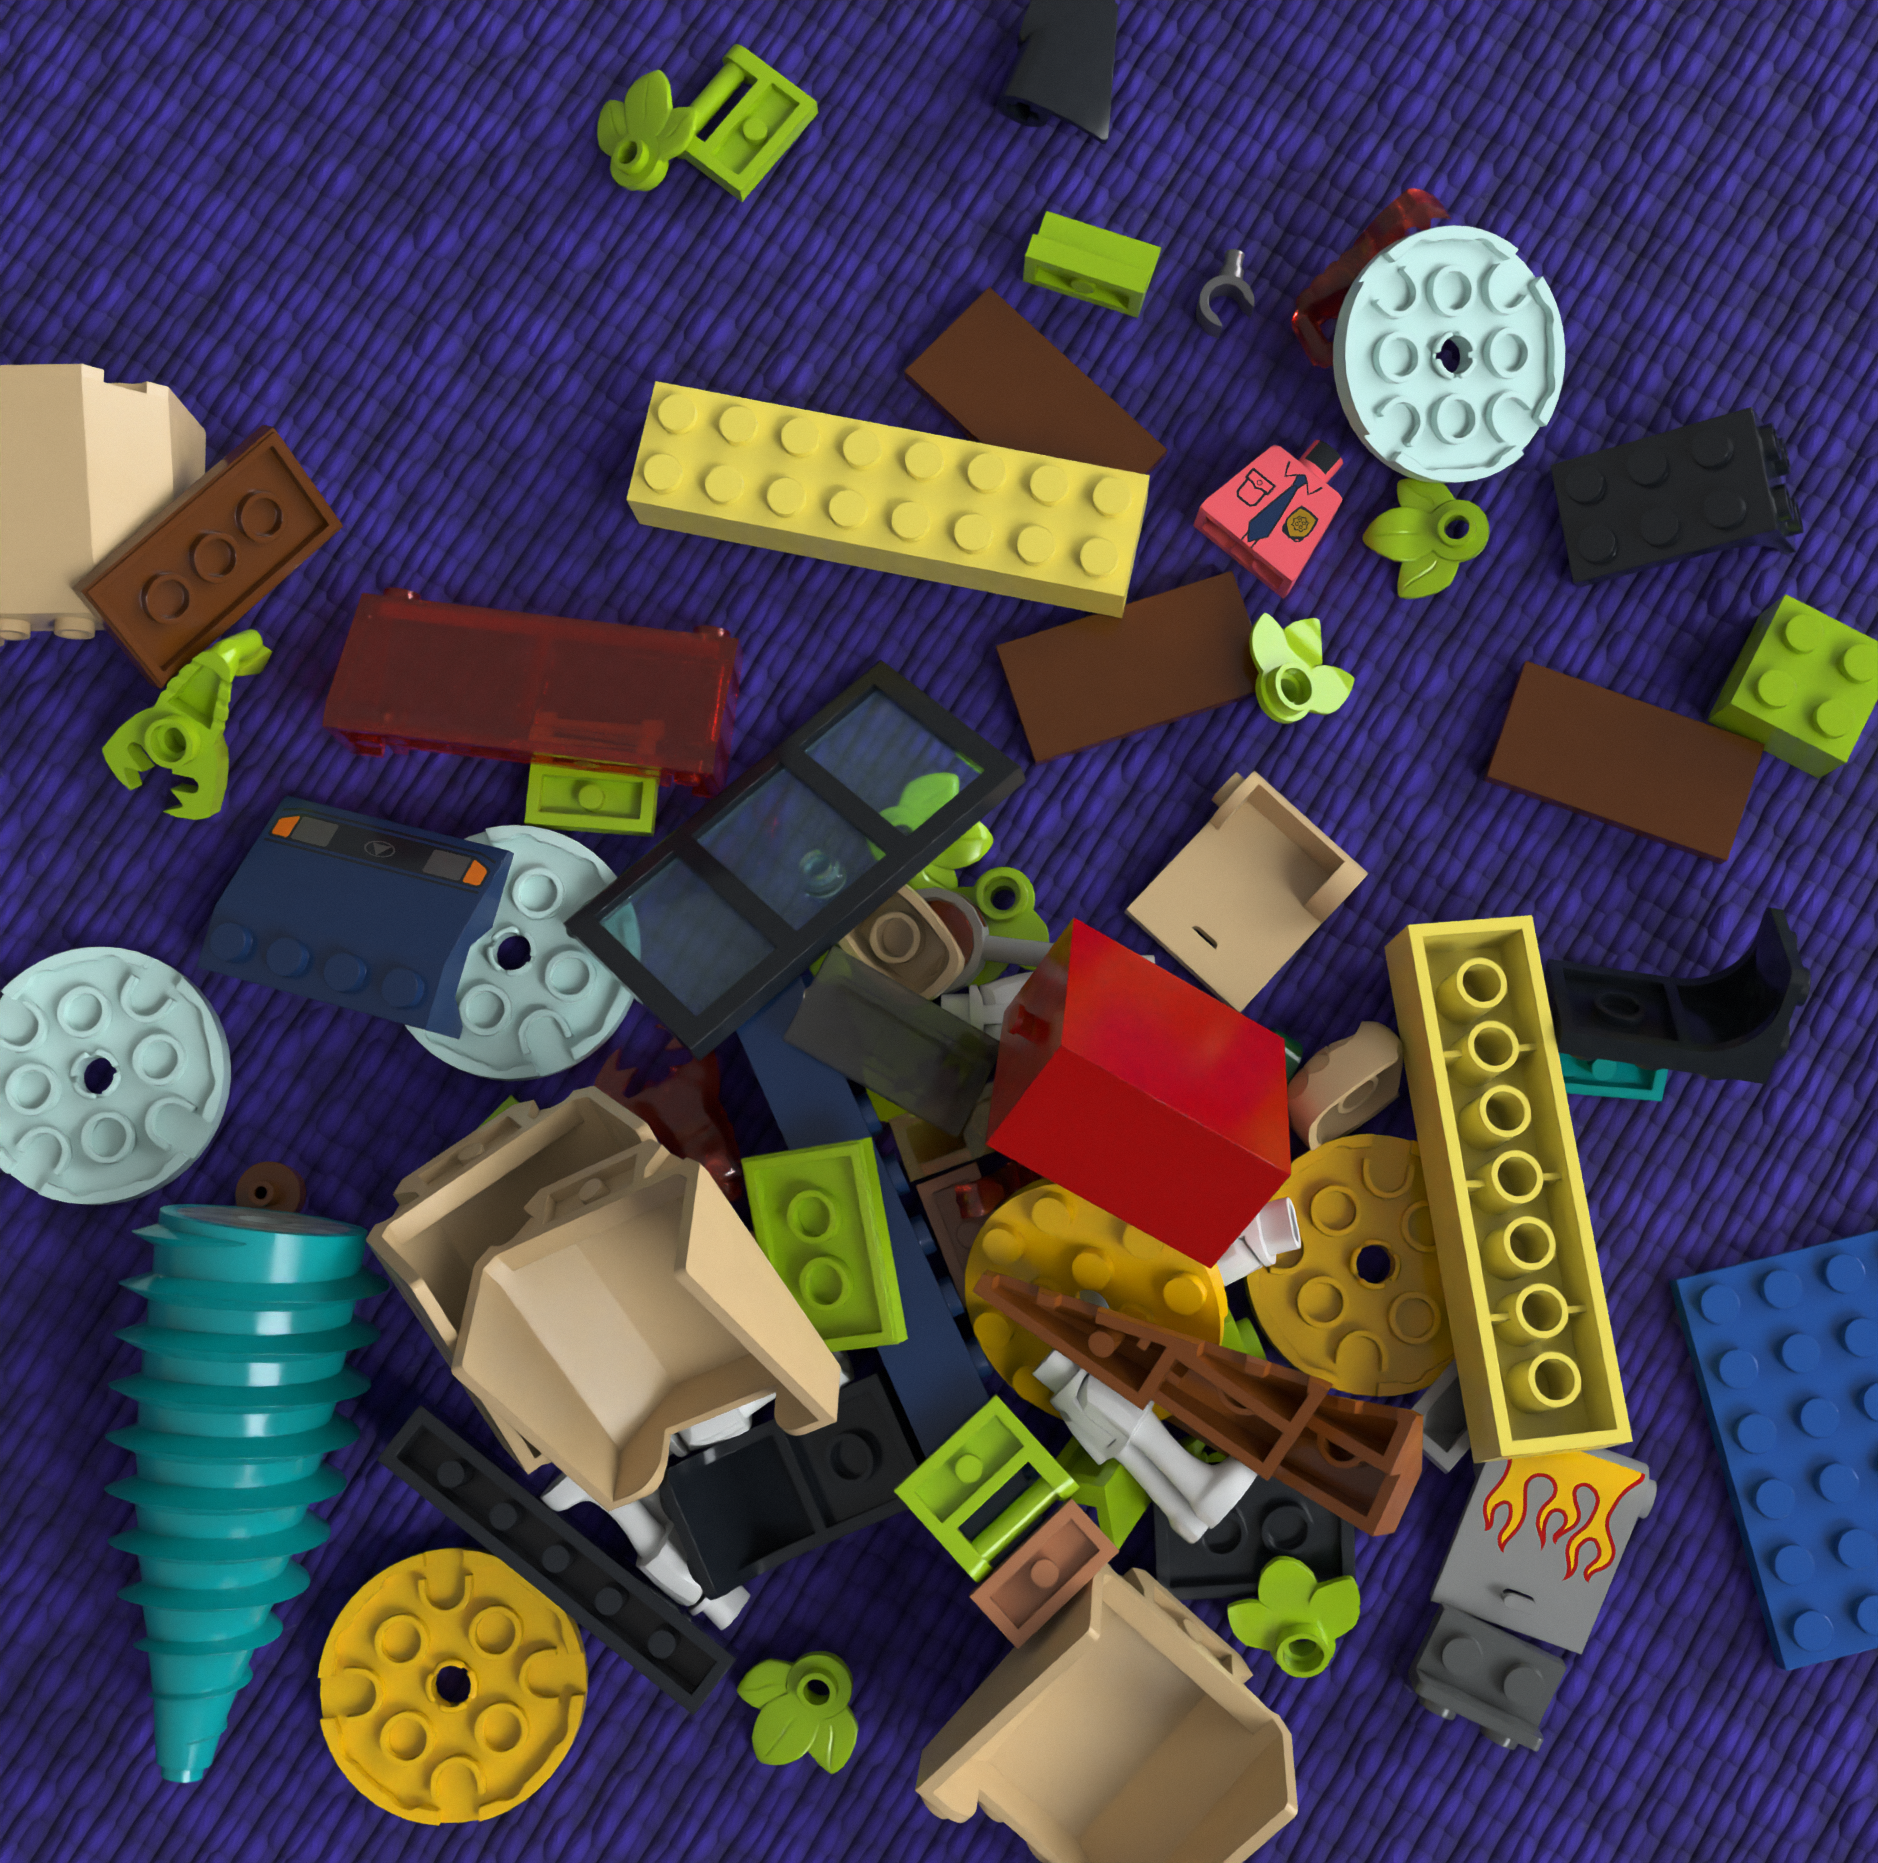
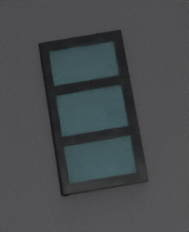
(792, 856)

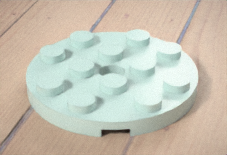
(1510, 347)
(562, 999)
(160, 1101)

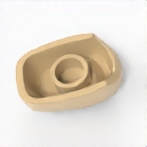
(907, 944)
(1345, 1084)

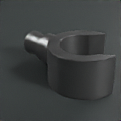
(1229, 284)

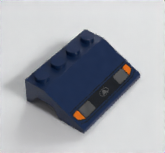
(357, 913)

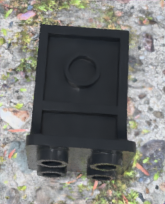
(1676, 497)
(1704, 1025)
(785, 1494)

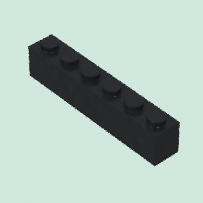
(559, 1556)

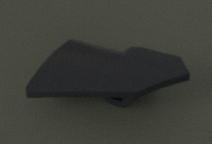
(1064, 66)

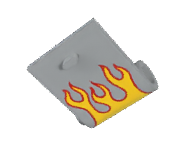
(1547, 1532)

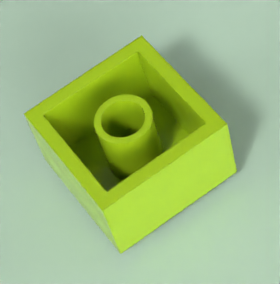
(1801, 687)

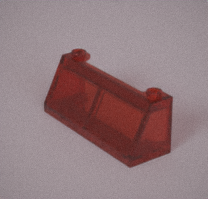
(537, 690)

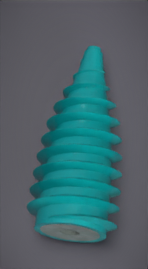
(231, 1443)

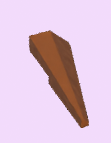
(1221, 1393)
(1353, 1460)

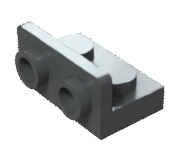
(1485, 1677)

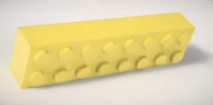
(889, 499)
(1505, 1191)

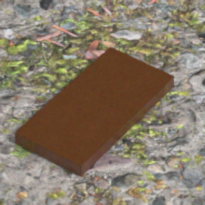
(1023, 394)
(209, 556)
(1132, 672)
(1624, 762)

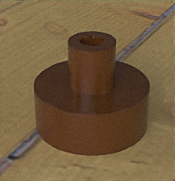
(283, 1184)

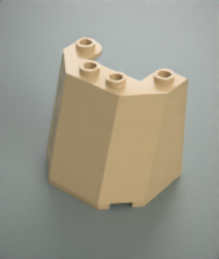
(77, 481)
(476, 1200)
(633, 1318)
(1118, 1738)

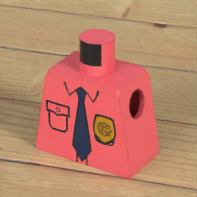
(1274, 512)

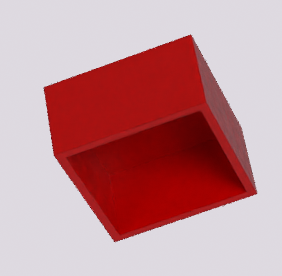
(1141, 1095)

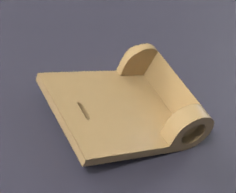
(1251, 886)

